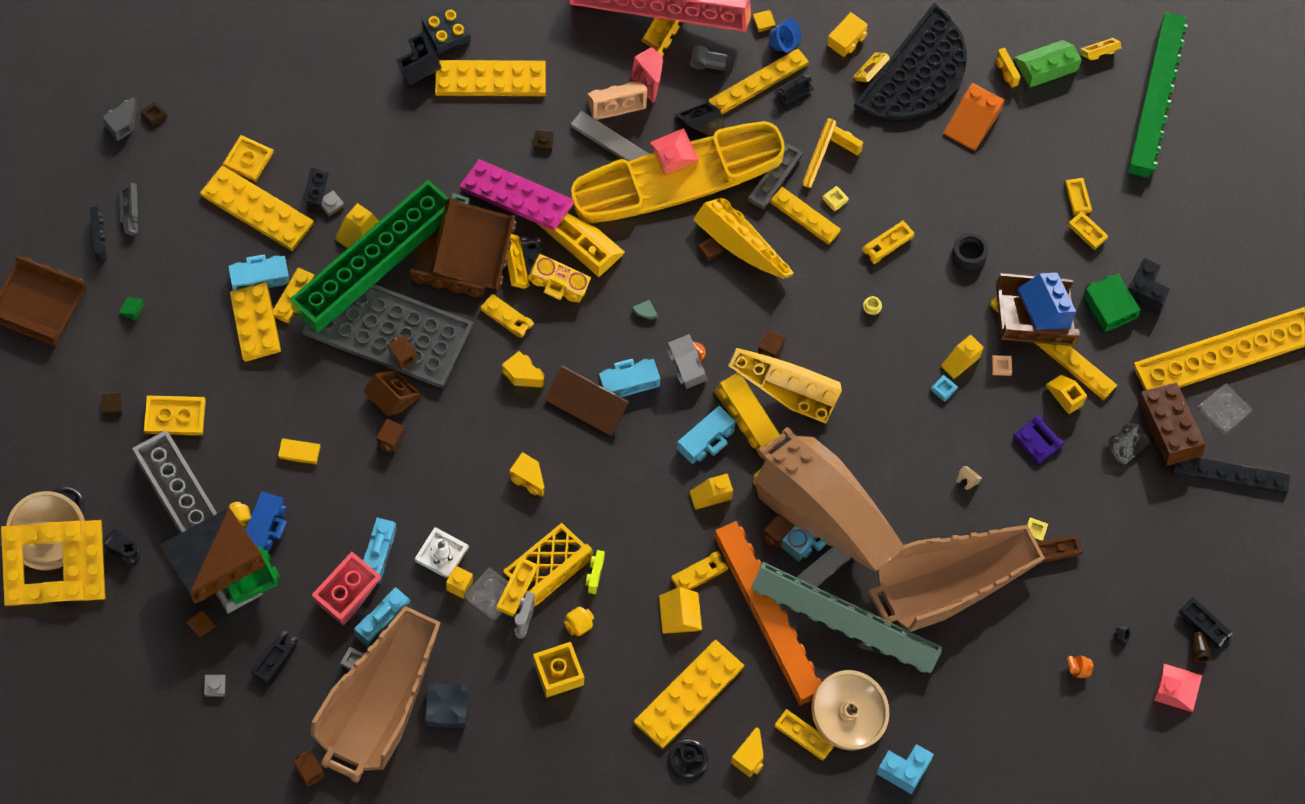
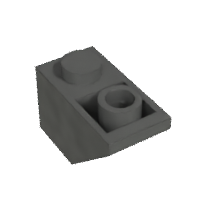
(121, 119)

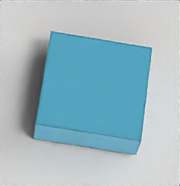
(944, 388)

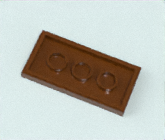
(586, 400)

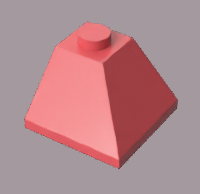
(647, 69)
(674, 151)
(1178, 687)

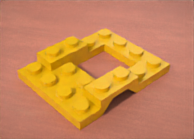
(81, 562)

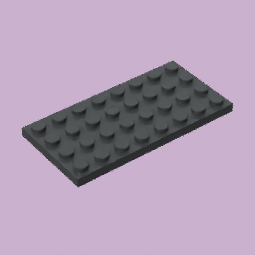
(383, 315)

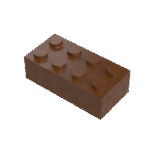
(1171, 424)

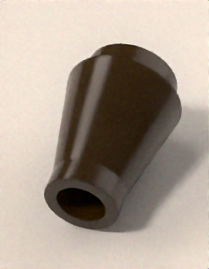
(1200, 648)

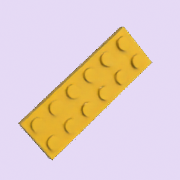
(491, 78)
(257, 208)
(689, 694)

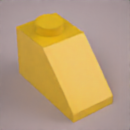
(962, 356)
(712, 492)
(750, 754)

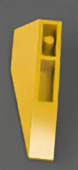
(740, 237)
(586, 244)
(789, 384)

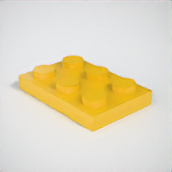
(175, 415)

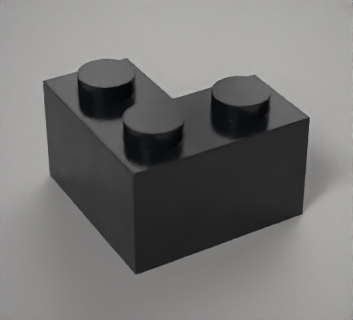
(421, 61)
(1145, 289)

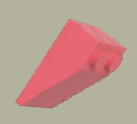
(346, 588)

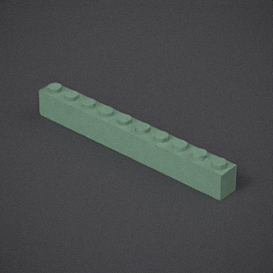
(846, 618)

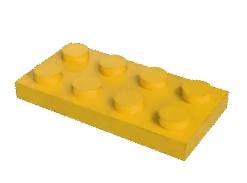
(255, 321)

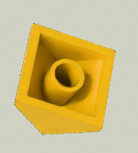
(680, 611)

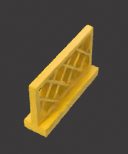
(562, 571)

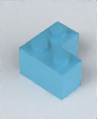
(904, 772)

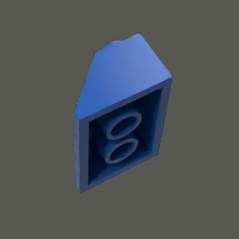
(1047, 302)

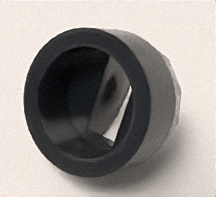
(1123, 633)

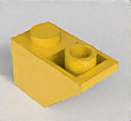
(522, 372)
(1067, 393)
(528, 474)

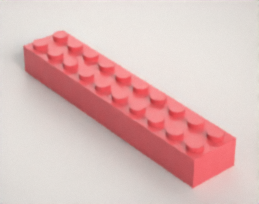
(713, 13)

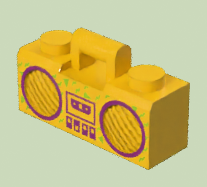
(558, 279)

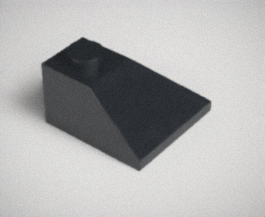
(703, 118)

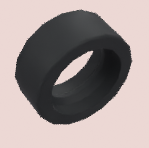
(973, 238)

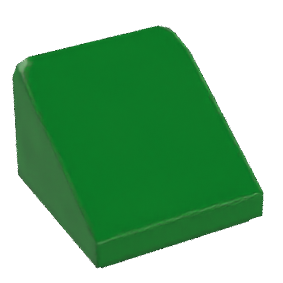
(132, 308)

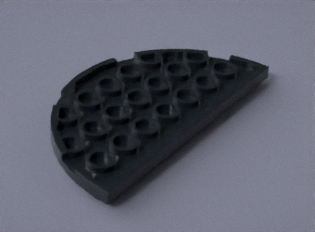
(920, 72)

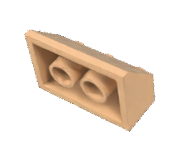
(617, 100)

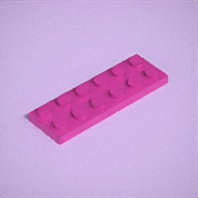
(516, 194)

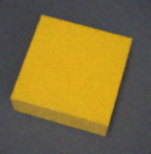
(764, 21)

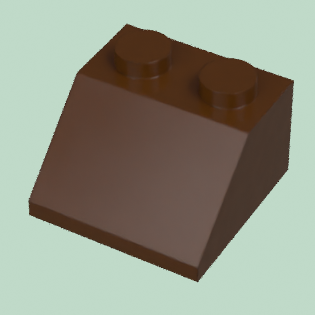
(391, 392)

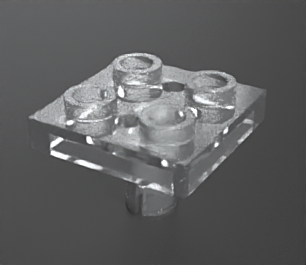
(1229, 404)
(495, 586)

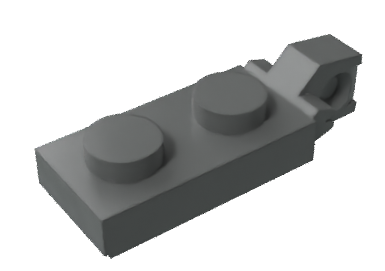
(128, 208)

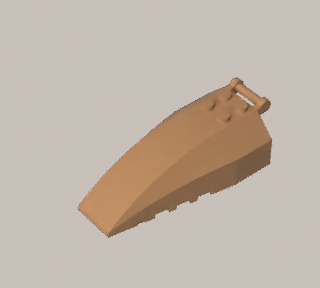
(823, 497)
(949, 574)
(374, 700)

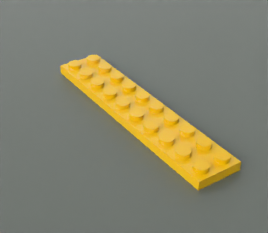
(1224, 352)

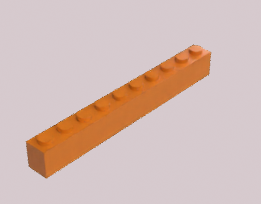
(768, 614)

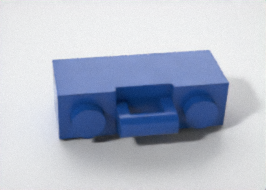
(264, 517)

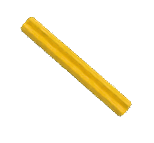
(819, 153)

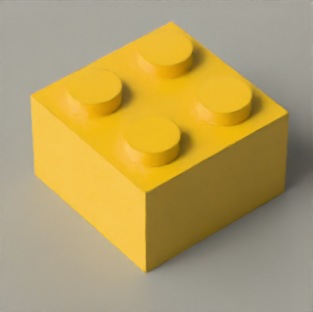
(558, 669)

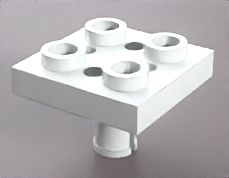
(442, 547)

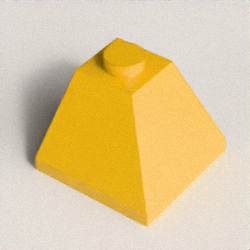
(355, 225)

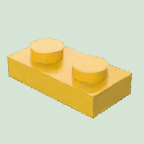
(1105, 47)
(1008, 68)
(1088, 230)

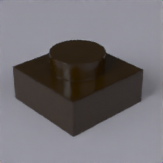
(543, 140)

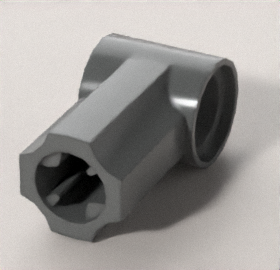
(703, 58)

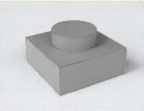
(331, 203)
(350, 658)
(215, 685)

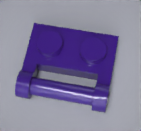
(1034, 443)

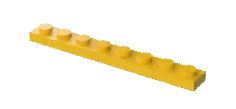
(1076, 365)

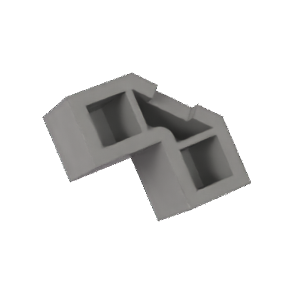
(687, 360)

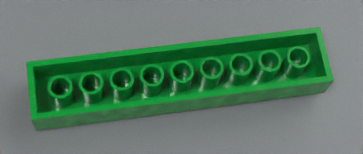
(370, 257)

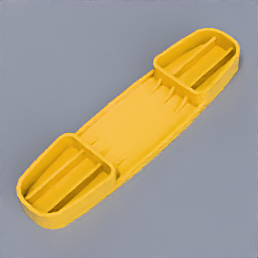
(641, 186)

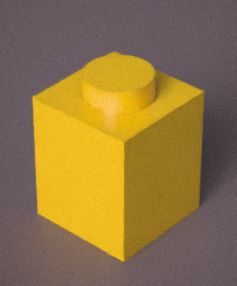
(459, 581)

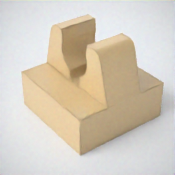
(970, 475)

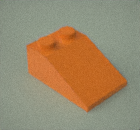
(974, 116)

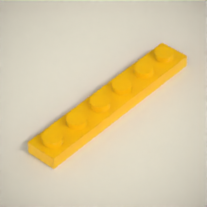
(759, 81)

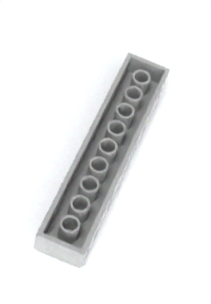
(178, 491)

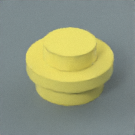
(872, 305)

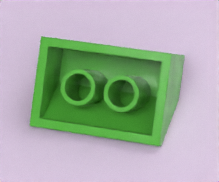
(1048, 62)

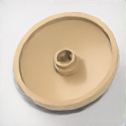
(44, 508)
(850, 710)

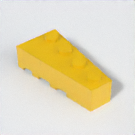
(746, 410)

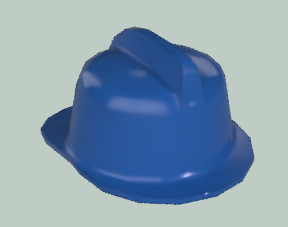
(785, 36)

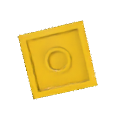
(248, 158)

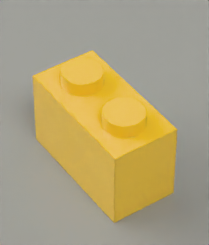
(847, 35)

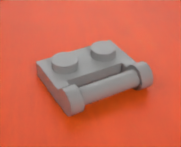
(523, 619)

